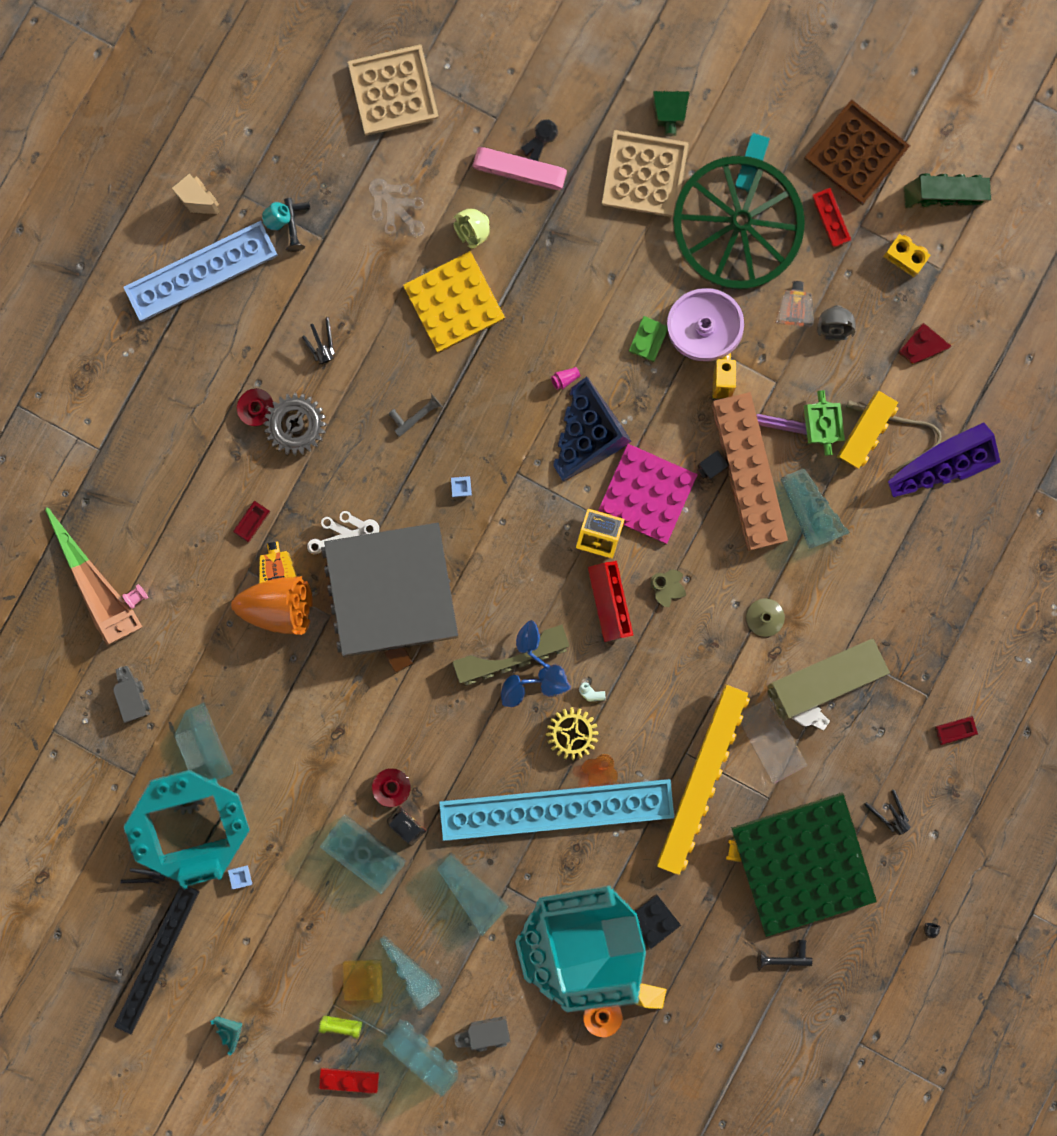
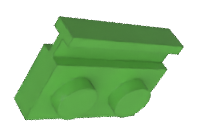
(648, 339)

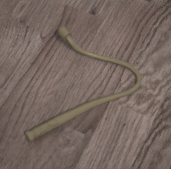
(859, 407)

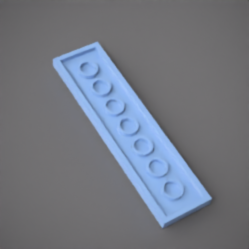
(200, 271)

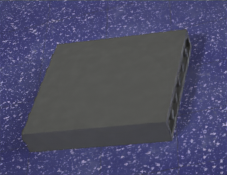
(389, 590)

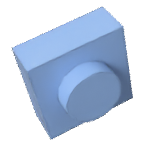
(461, 486)
(240, 877)

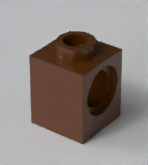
(398, 659)

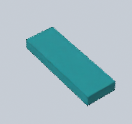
(756, 149)

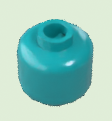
(276, 216)

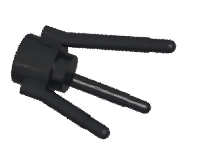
(323, 353)
(899, 822)
(154, 876)

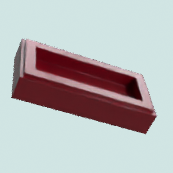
(251, 521)
(956, 730)

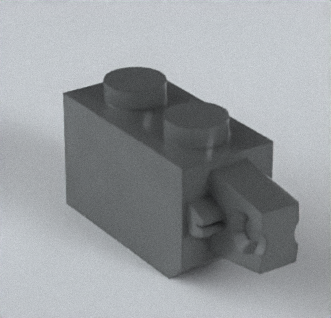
(130, 695)
(484, 1034)

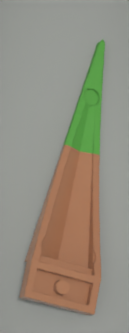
(107, 608)

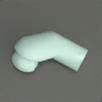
(589, 694)

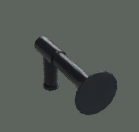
(295, 245)
(801, 960)

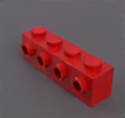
(609, 601)

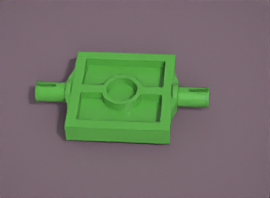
(824, 423)

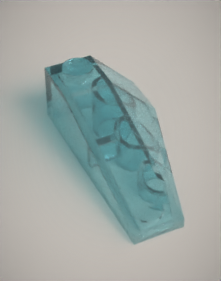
(419, 983)

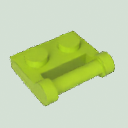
(340, 1026)

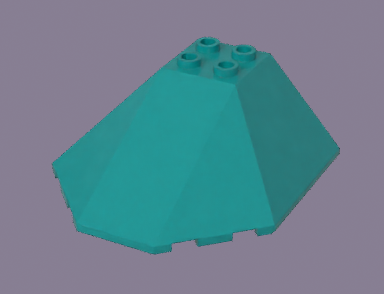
(583, 949)

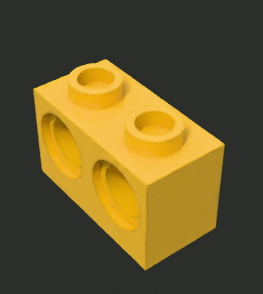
(904, 260)

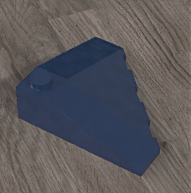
(590, 432)

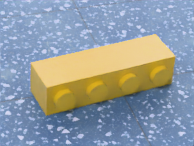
(867, 429)

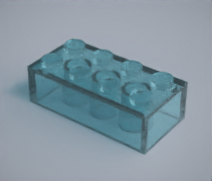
(363, 854)
(421, 1057)

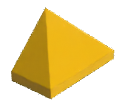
(651, 996)

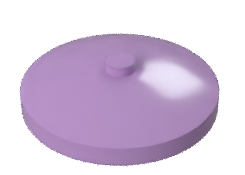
(705, 324)

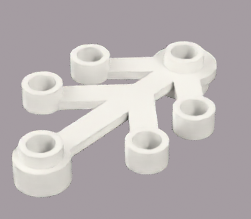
(344, 532)

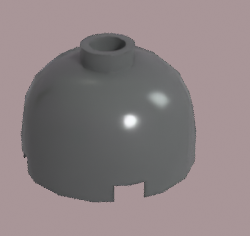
(836, 323)

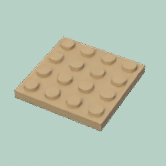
(393, 90)
(644, 173)

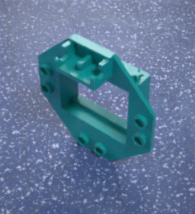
(198, 862)

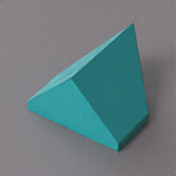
(228, 1031)

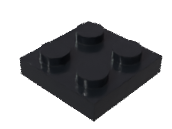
(656, 921)

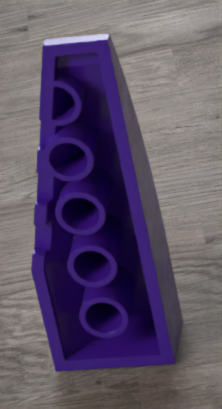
(952, 459)

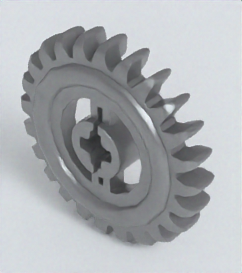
(285, 440)

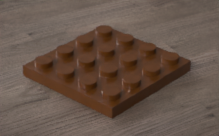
(857, 152)

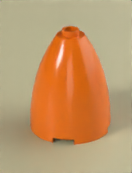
(276, 605)

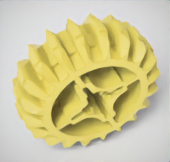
(588, 738)

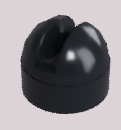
(931, 930)

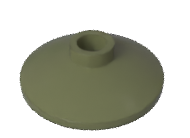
(755, 617)

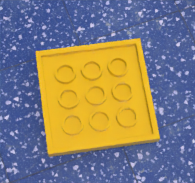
(454, 301)

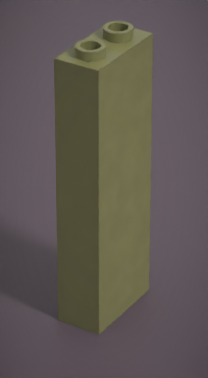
(827, 679)

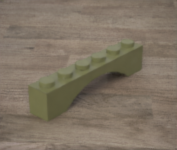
(472, 667)

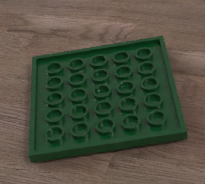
(804, 864)

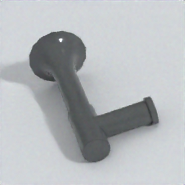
(405, 426)

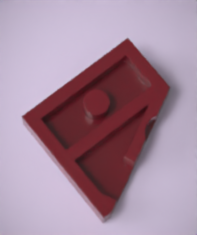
(923, 345)

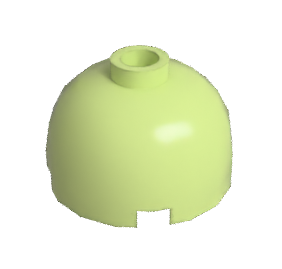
(472, 227)

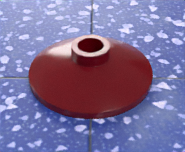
(247, 404)
(384, 795)

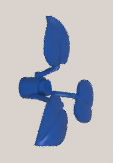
(551, 677)

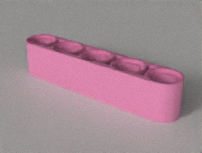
(519, 168)

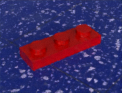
(831, 217)
(349, 1080)

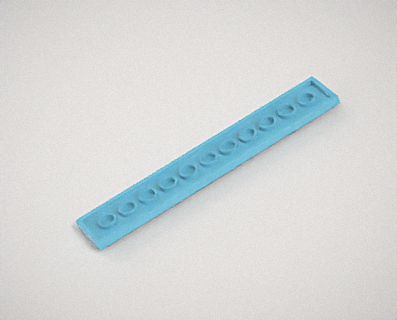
(556, 809)

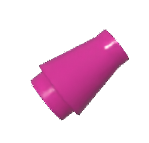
(563, 378)

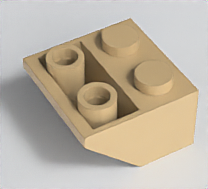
(194, 196)

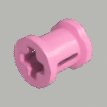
(135, 596)

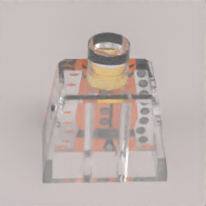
(796, 307)

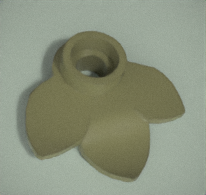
(670, 589)

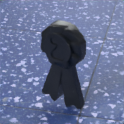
(545, 132)

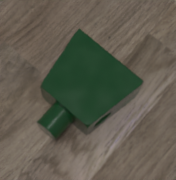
(670, 109)

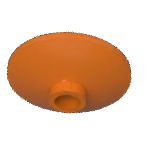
(603, 1027)

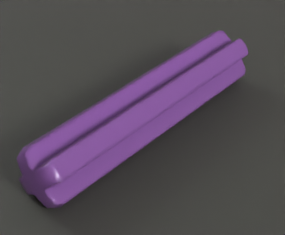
(782, 424)

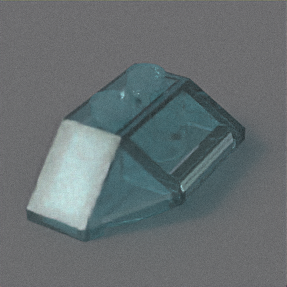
(201, 745)

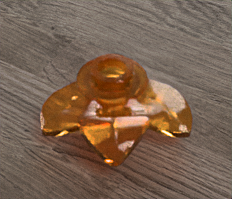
(599, 774)

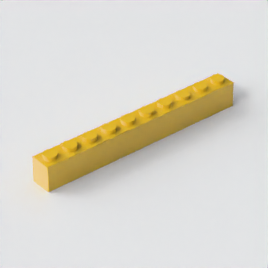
(702, 778)

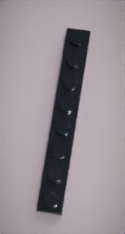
(156, 959)

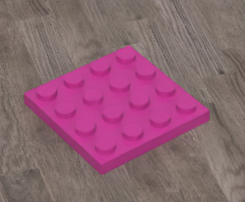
(648, 493)

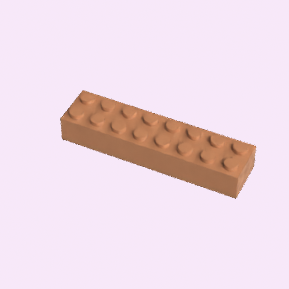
(749, 471)

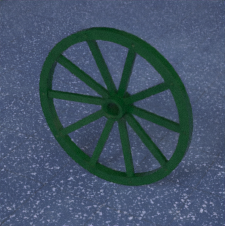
(761, 167)

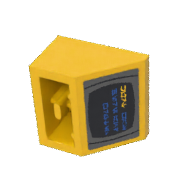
(600, 533)

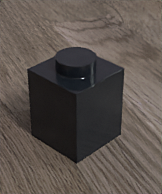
(712, 466)

